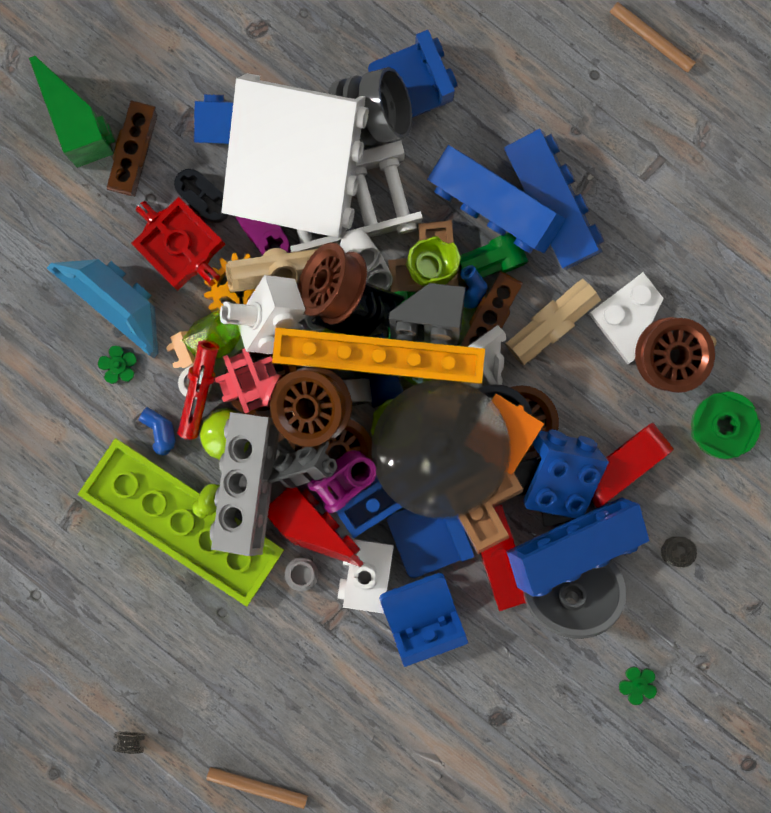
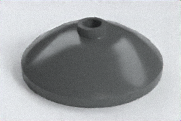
(598, 605)

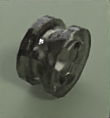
(129, 742)

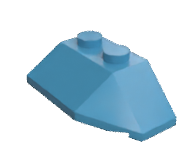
(113, 298)

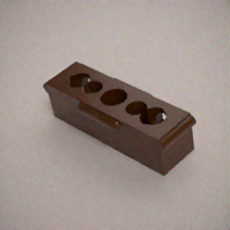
(125, 141)
(485, 306)

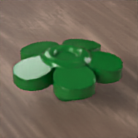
(117, 365)
(638, 685)

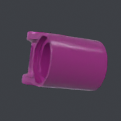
(264, 234)
(342, 483)

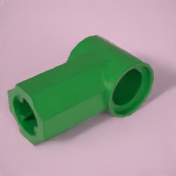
(497, 256)

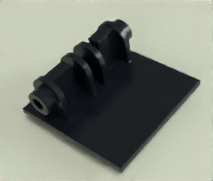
(368, 315)

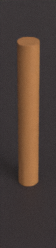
(652, 37)
(256, 787)

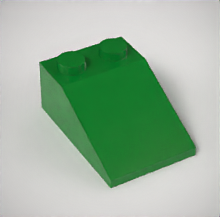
(78, 128)

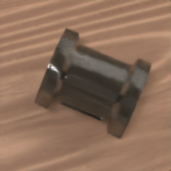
(686, 558)

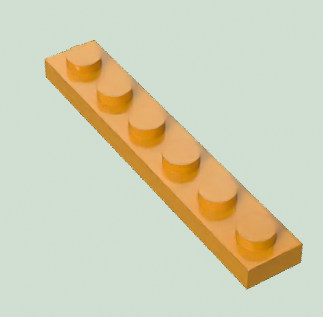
(378, 355)

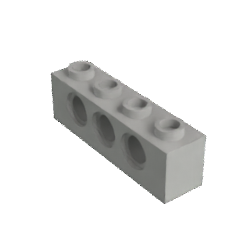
(254, 502)

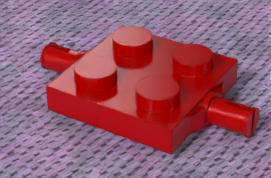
(178, 243)

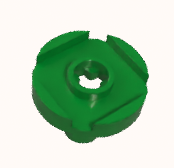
(743, 418)

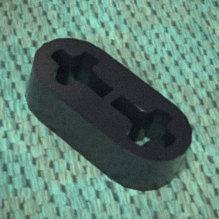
(196, 201)

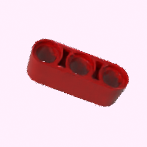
(631, 462)

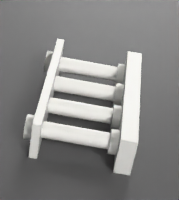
(388, 159)

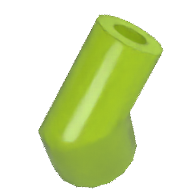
(205, 504)

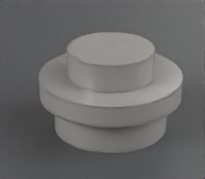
(301, 574)

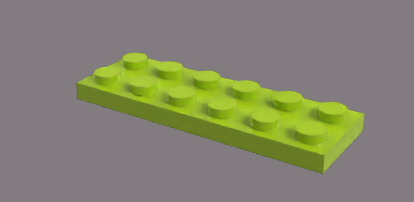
(162, 513)

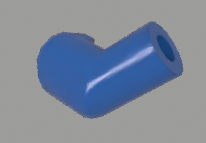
(476, 286)
(162, 430)

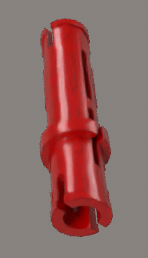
(205, 356)

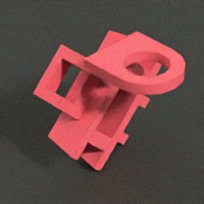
(252, 378)

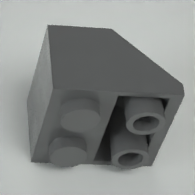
(430, 315)

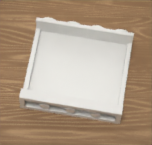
(293, 156)

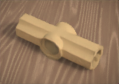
(248, 273)
(553, 322)

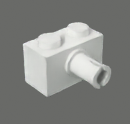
(272, 305)
(369, 581)

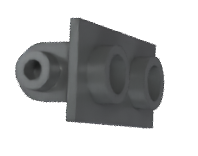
(302, 466)

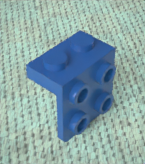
(422, 72)
(565, 474)
(428, 542)
(423, 619)

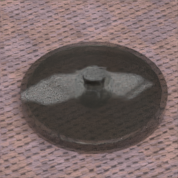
(441, 449)

